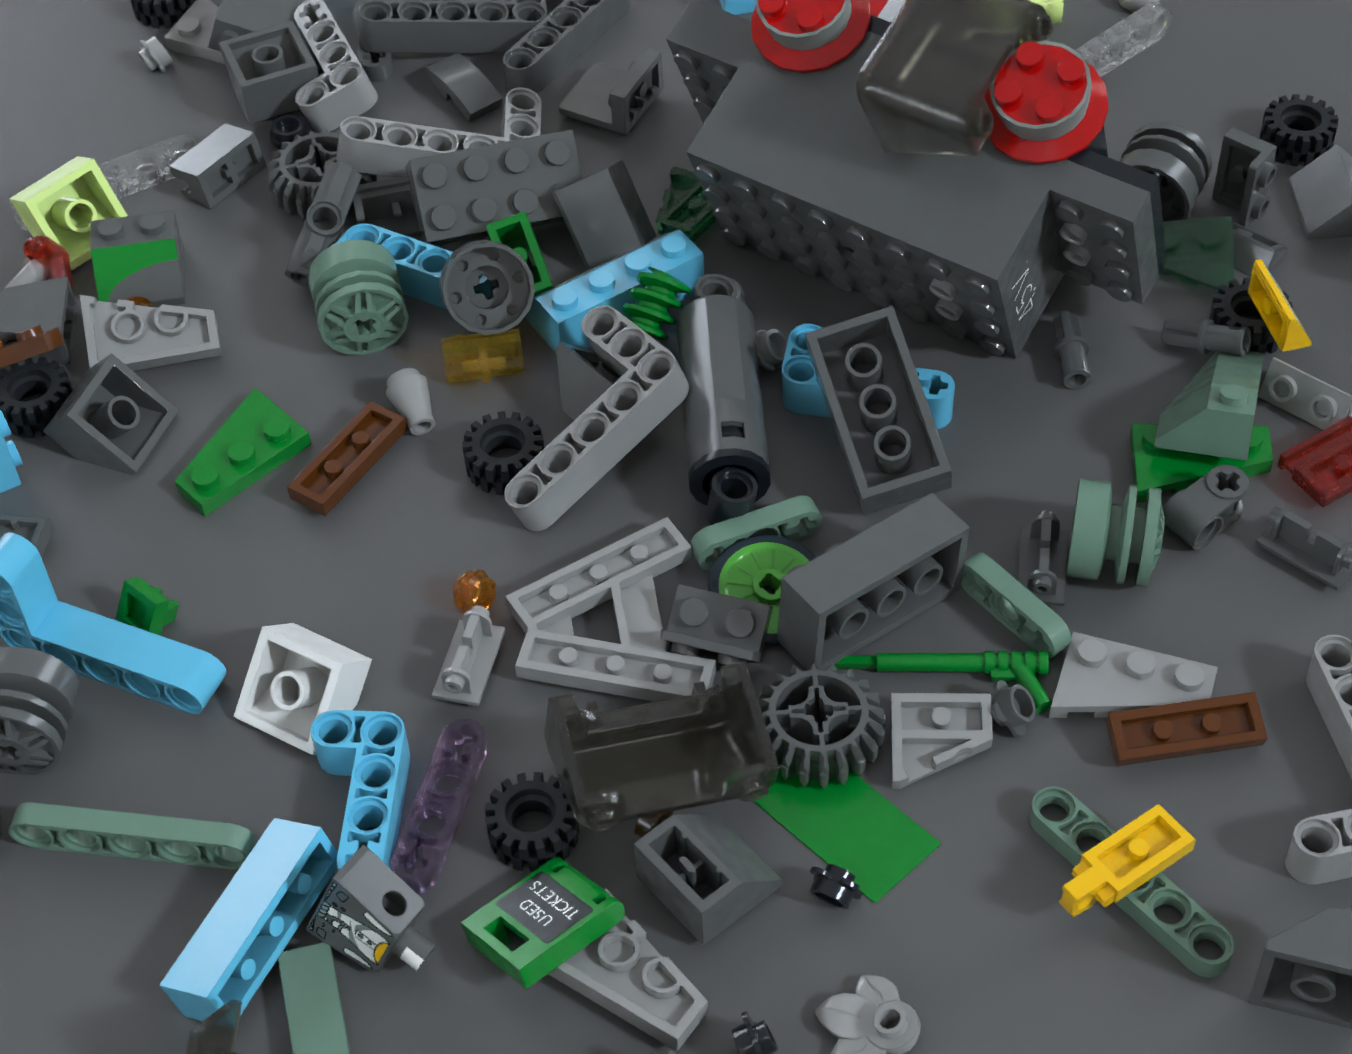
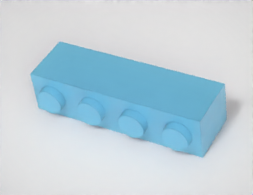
(252, 920)

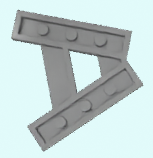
(617, 572)

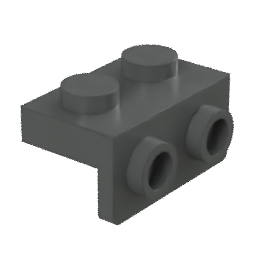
(1245, 174)

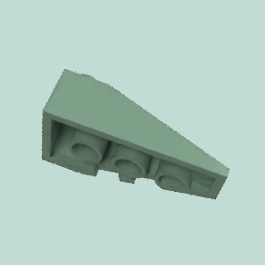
(1214, 408)

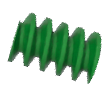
(654, 301)

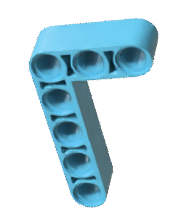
(94, 643)

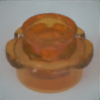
(474, 589)

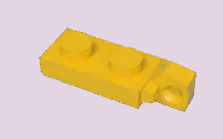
(1126, 860)

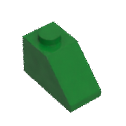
(519, 236)

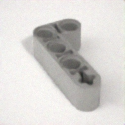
(344, 86)

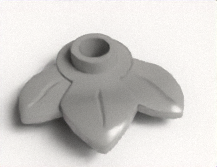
(862, 1018)

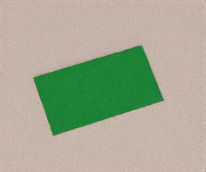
(851, 829)

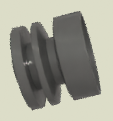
(1177, 159)
(509, 298)
(34, 709)

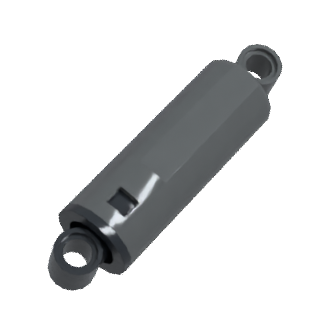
(724, 401)

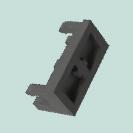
(219, 164)
(387, 205)

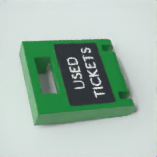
(552, 912)

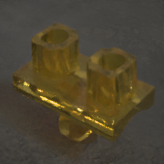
(482, 356)

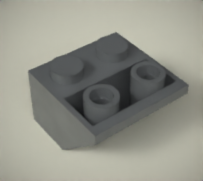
(702, 872)

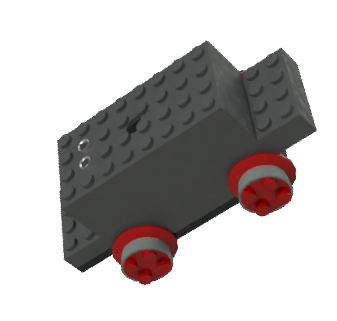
(929, 233)

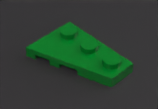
(241, 453)
(1180, 469)

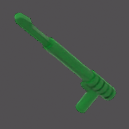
(1000, 665)

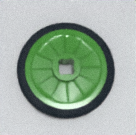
(756, 563)

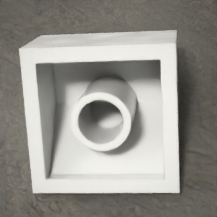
(296, 680)

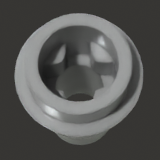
(411, 398)

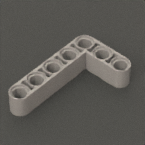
(387, 145)
(609, 428)
(1330, 833)

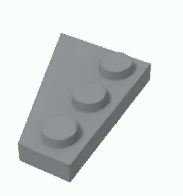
(148, 335)
(1119, 677)
(636, 983)

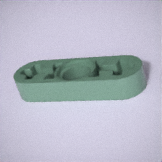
(791, 518)
(1014, 605)

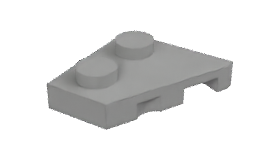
(194, 31)
(936, 732)

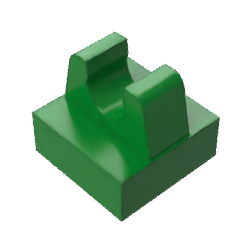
(145, 606)

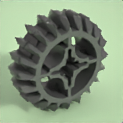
(299, 169)
(846, 712)

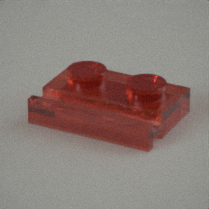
(1323, 463)

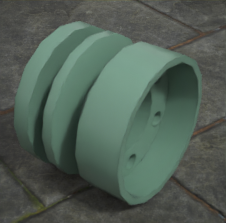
(357, 297)
(1115, 532)

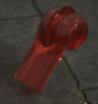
(50, 255)

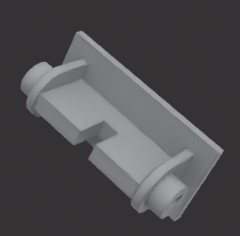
(1304, 395)
(469, 658)

